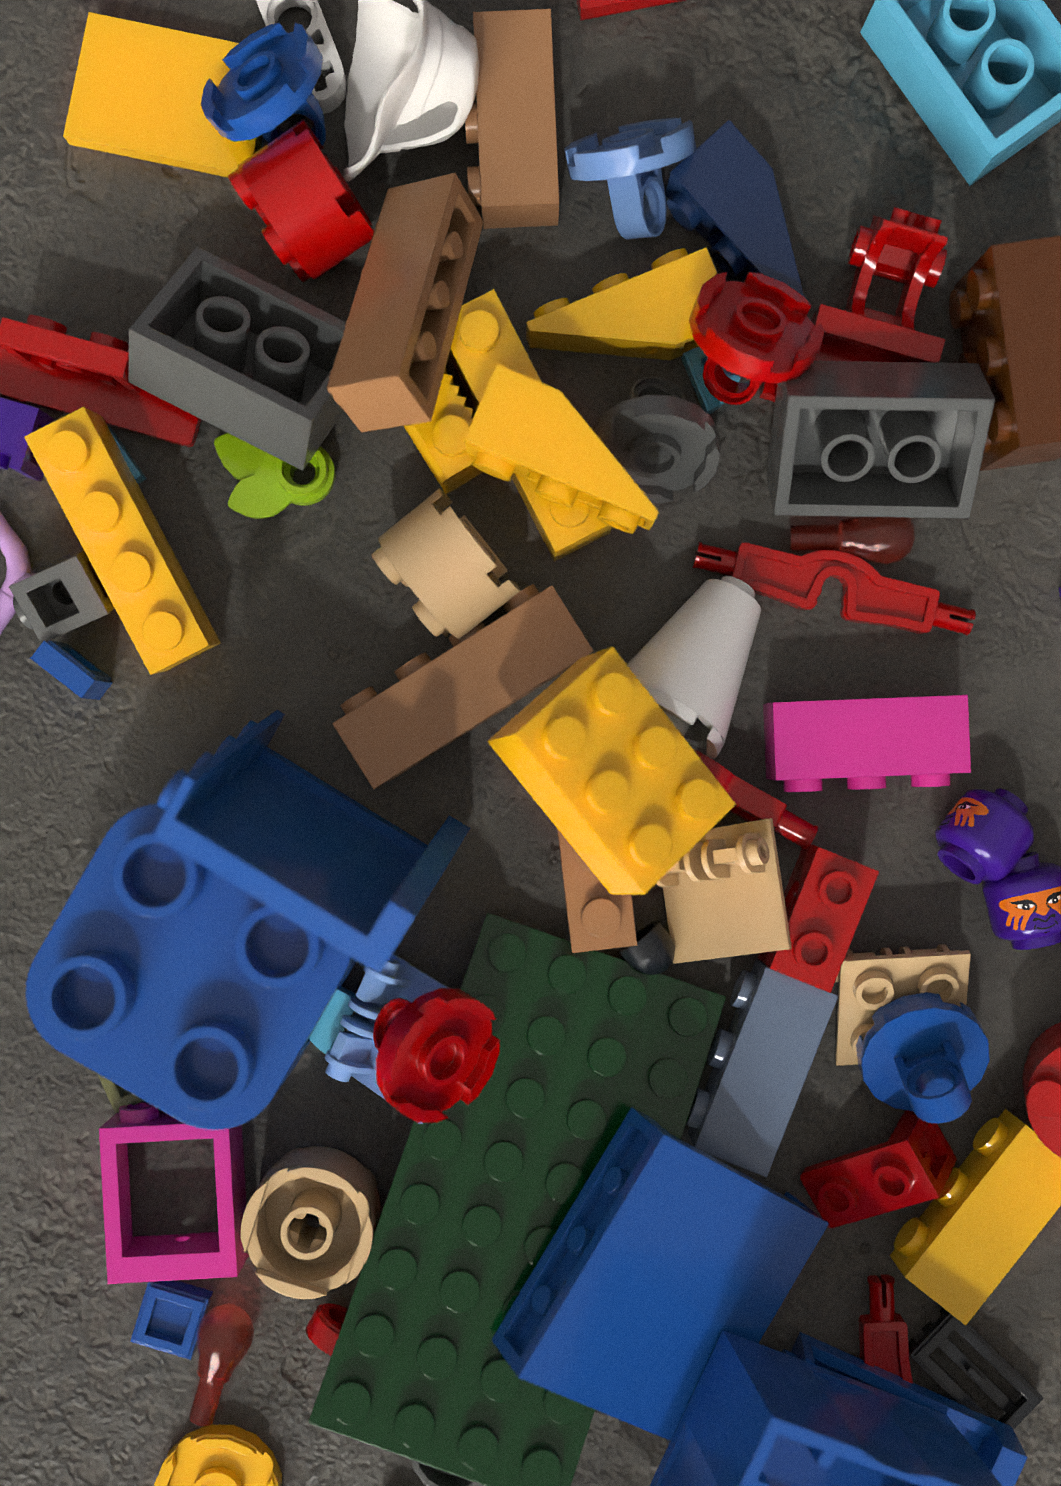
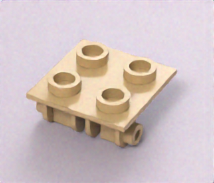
(727, 895)
(874, 981)

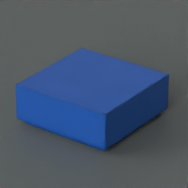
(72, 669)
(171, 1317)

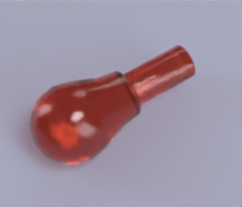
(870, 538)
(221, 1344)

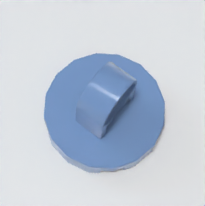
(632, 169)

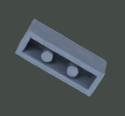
(758, 1067)

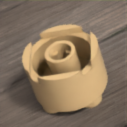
(445, 567)
(303, 1258)

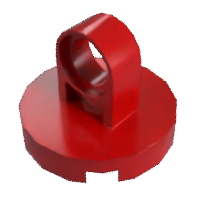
(754, 332)
(434, 1052)

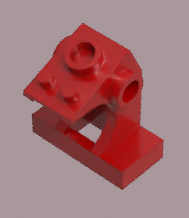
(901, 251)

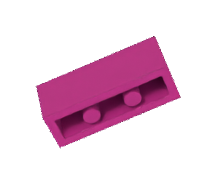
(867, 741)

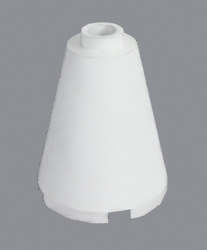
(700, 660)

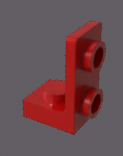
(882, 1177)

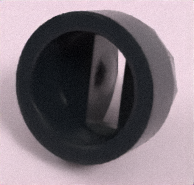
(653, 950)

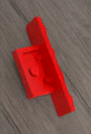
(71, 373)

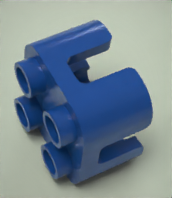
(179, 981)

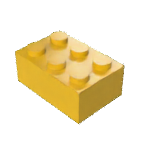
(612, 773)

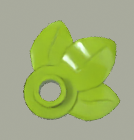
(268, 482)

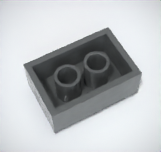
(240, 357)
(879, 440)

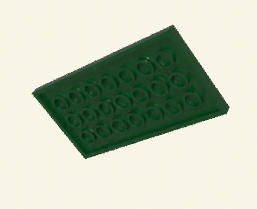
(488, 1195)

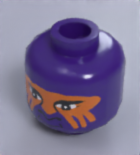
(984, 835)
(1026, 904)

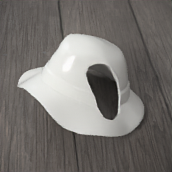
(406, 80)

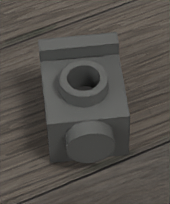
(44, 606)

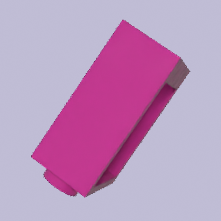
(174, 1255)

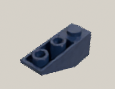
(735, 207)

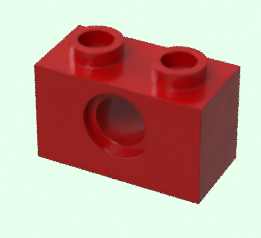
(823, 913)

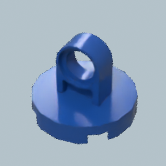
(266, 84)
(924, 1056)

